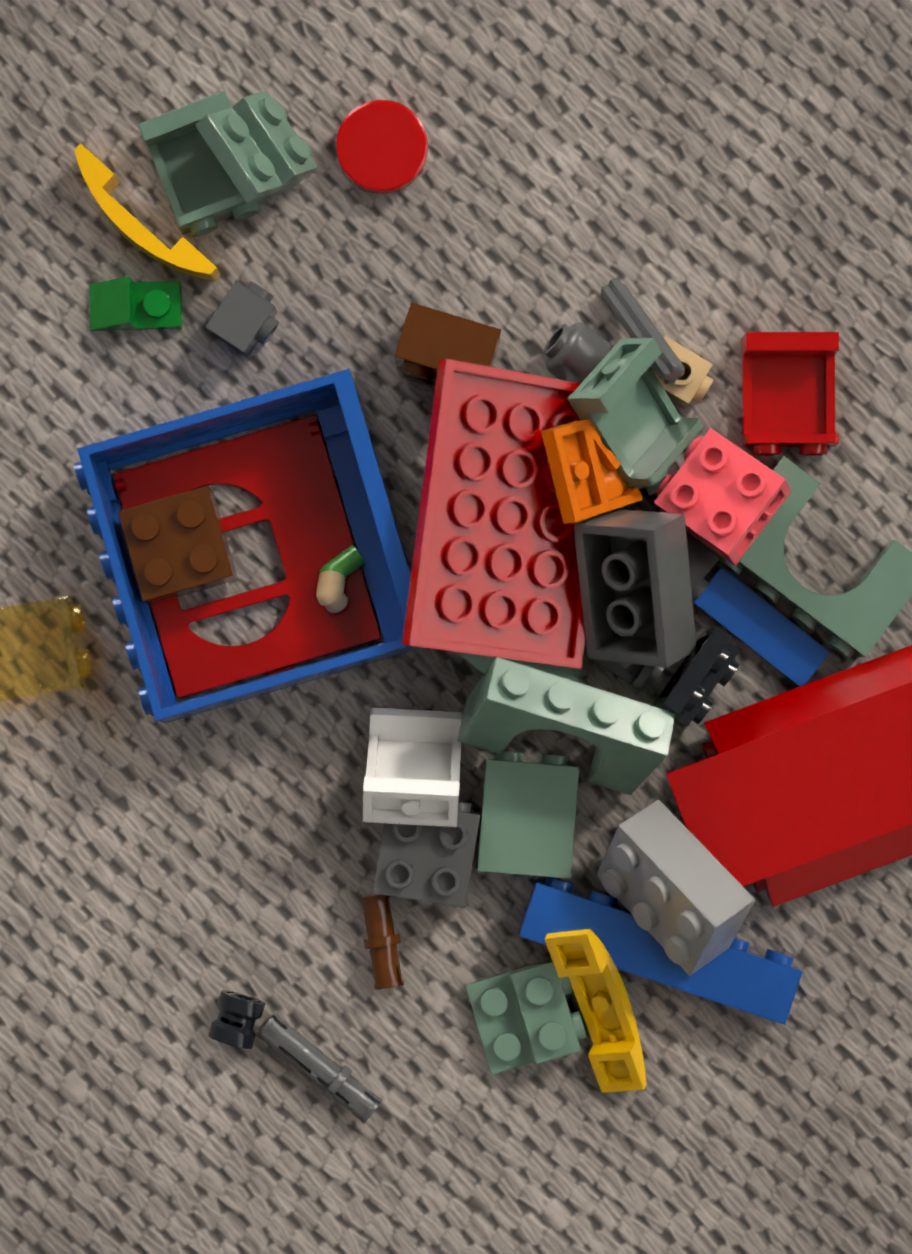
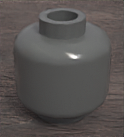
(575, 352)

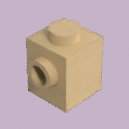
(694, 381)

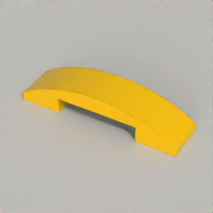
(181, 257)
(604, 1006)

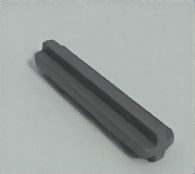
(640, 326)

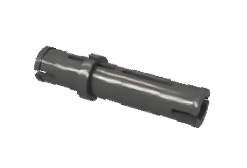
(312, 1062)

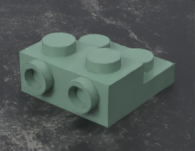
(257, 146)
(525, 1016)

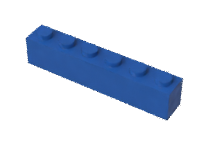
(734, 978)

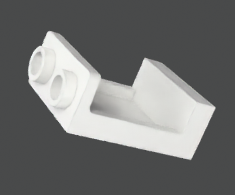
(412, 767)

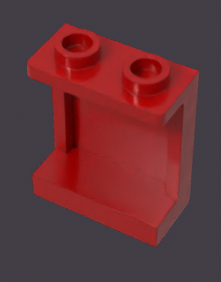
(789, 392)

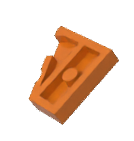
(585, 472)

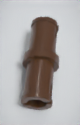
(382, 942)

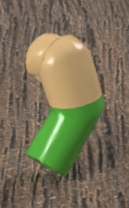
(332, 579)

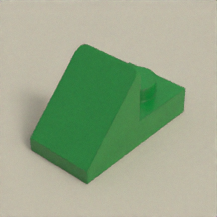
(135, 305)

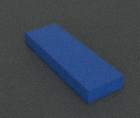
(761, 627)

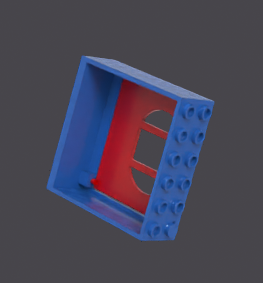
(300, 498)

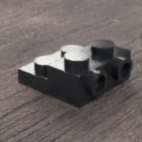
(697, 677)

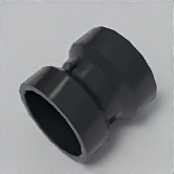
(236, 1019)

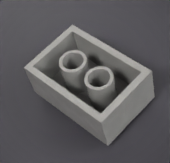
(674, 887)

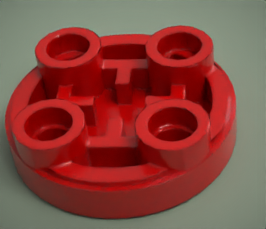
(382, 146)

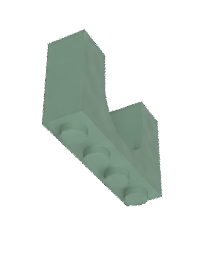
(850, 618)
(517, 698)

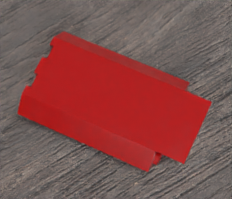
(808, 781)

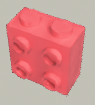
(723, 495)

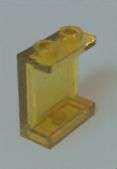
(42, 648)

